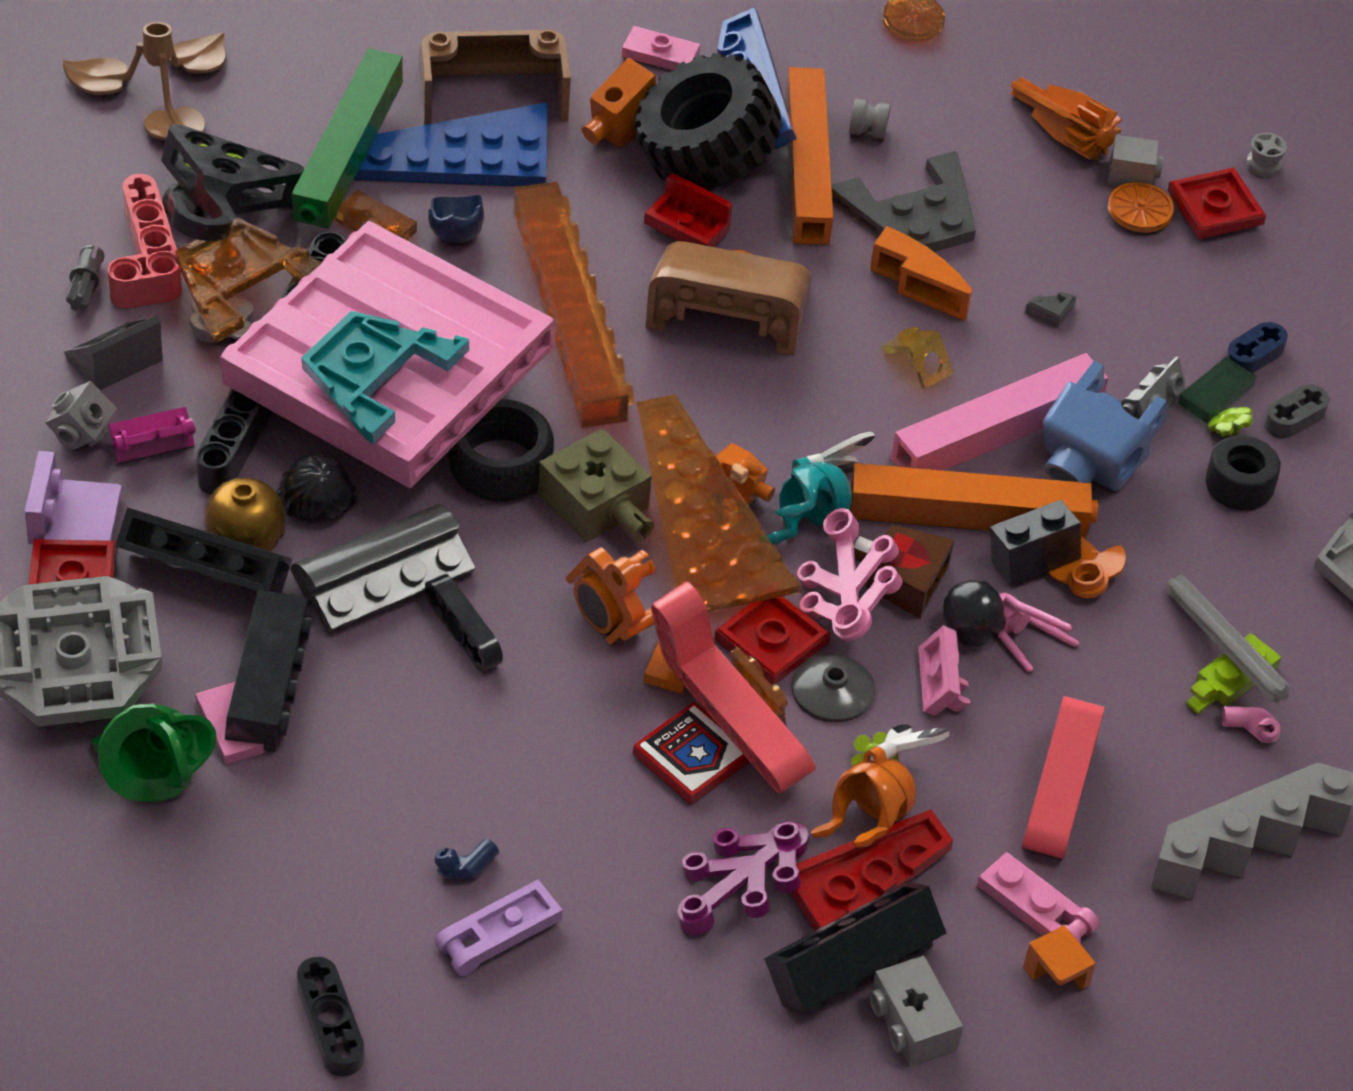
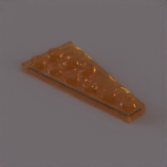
(704, 518)

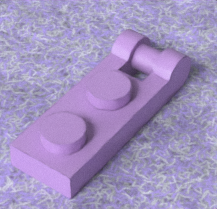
(499, 927)

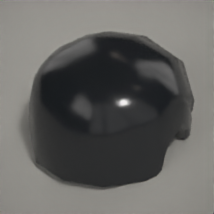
(974, 612)

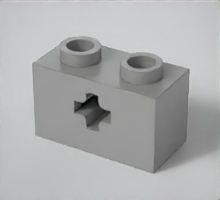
(915, 1011)

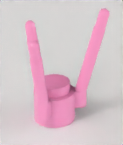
(1019, 615)

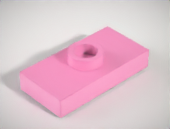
(658, 48)

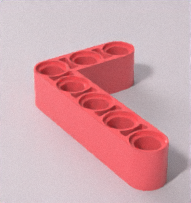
(723, 692)

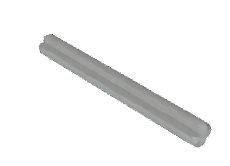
(1228, 639)

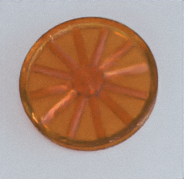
(913, 18)

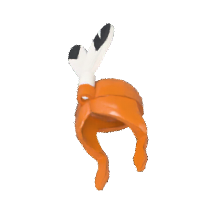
(879, 784)

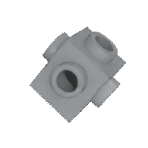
(80, 416)

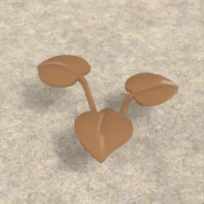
(107, 75)

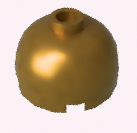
(246, 513)

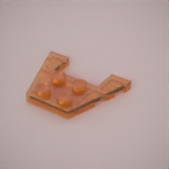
(232, 265)

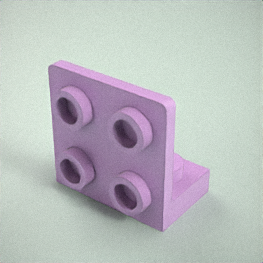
(69, 507)

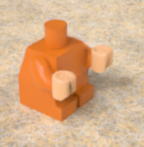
(746, 473)

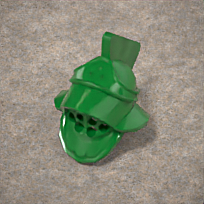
(153, 751)

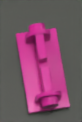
(152, 434)

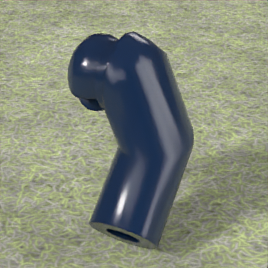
(466, 866)

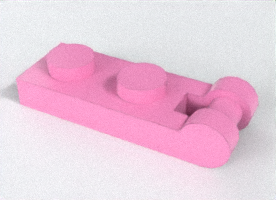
(1034, 899)

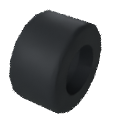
(1240, 489)

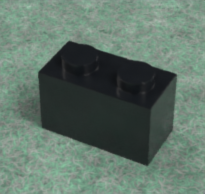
(1035, 542)

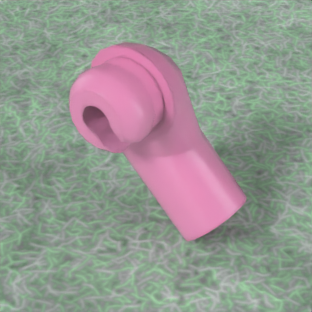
(1254, 720)

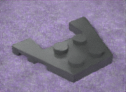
(933, 216)

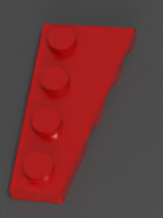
(854, 876)

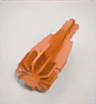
(1070, 117)

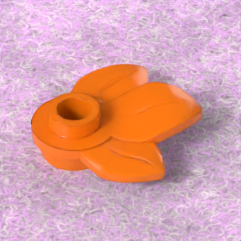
(1091, 573)

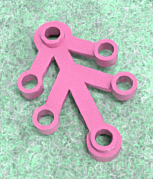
(853, 616)

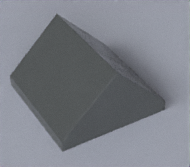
(118, 352)

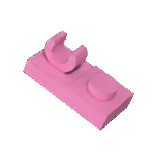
(940, 673)

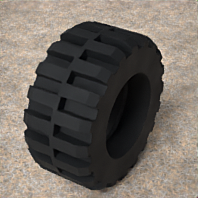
(694, 94)

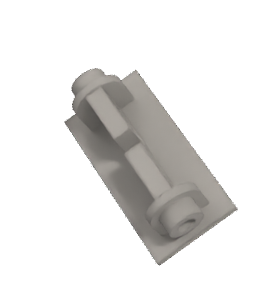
(1162, 381)

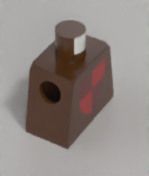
(920, 563)

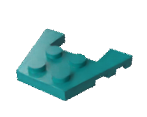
(364, 354)

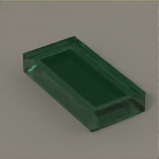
(1216, 389)

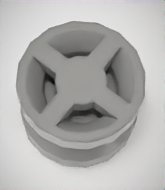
(1266, 155)

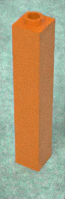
(809, 157)
(960, 497)

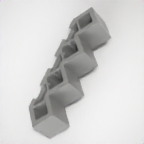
(1261, 818)

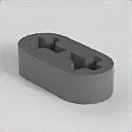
(1292, 406)

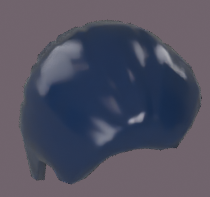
(456, 218)

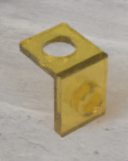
(918, 345)

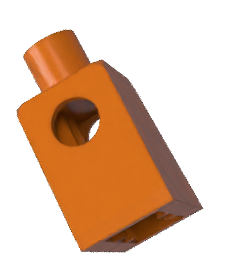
(616, 104)

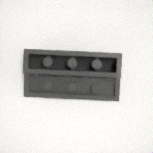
(382, 567)

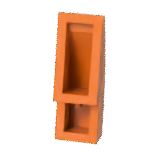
(920, 273)

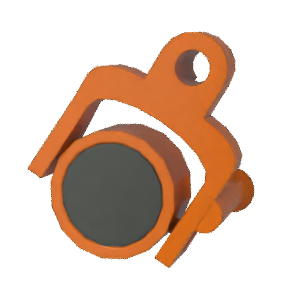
(608, 594)

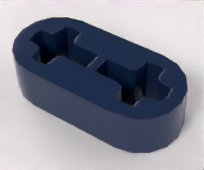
(1251, 343)

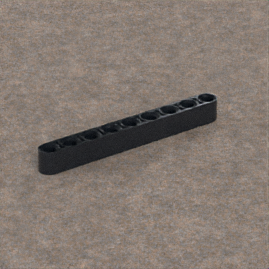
(241, 418)

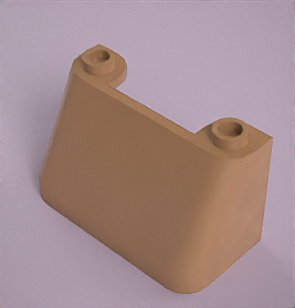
(732, 286)

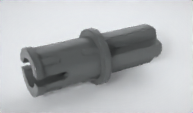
(84, 277)

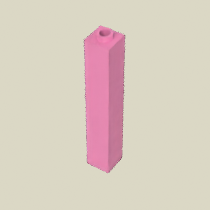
(987, 420)

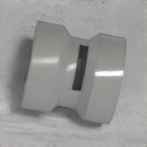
(869, 119)

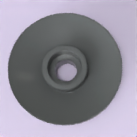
(829, 699)

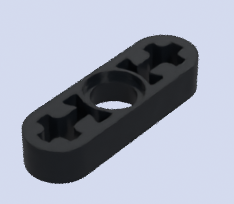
(463, 622)
(325, 1033)

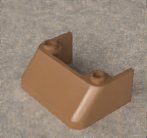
(494, 54)

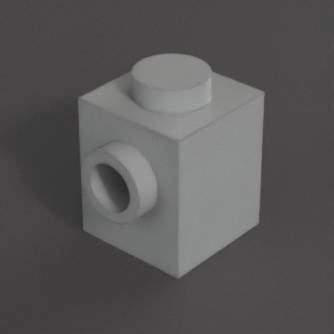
(1134, 161)

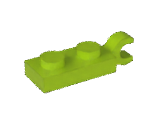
(1225, 680)

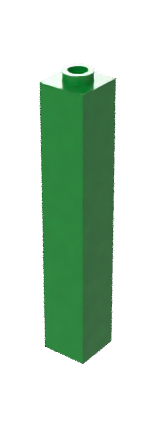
(347, 138)

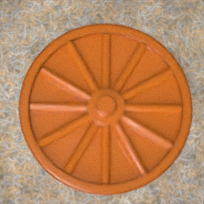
(1140, 207)

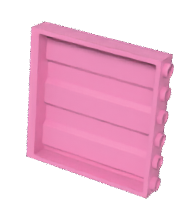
(405, 284)

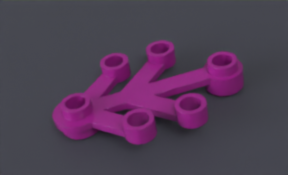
(783, 842)

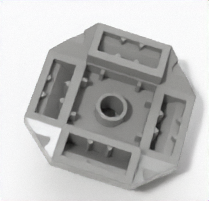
(77, 649)

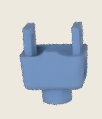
(1095, 436)

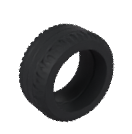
(503, 478)

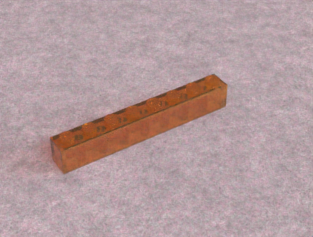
(570, 298)

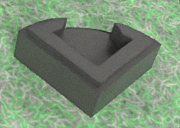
(1051, 308)

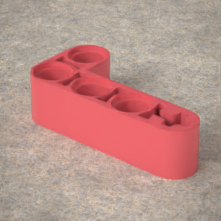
(153, 272)
(1063, 777)

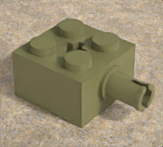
(597, 487)

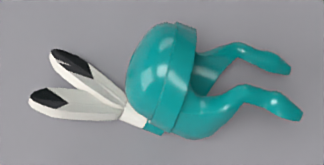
(817, 486)

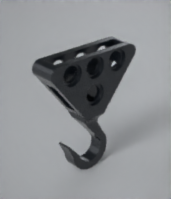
(222, 182)

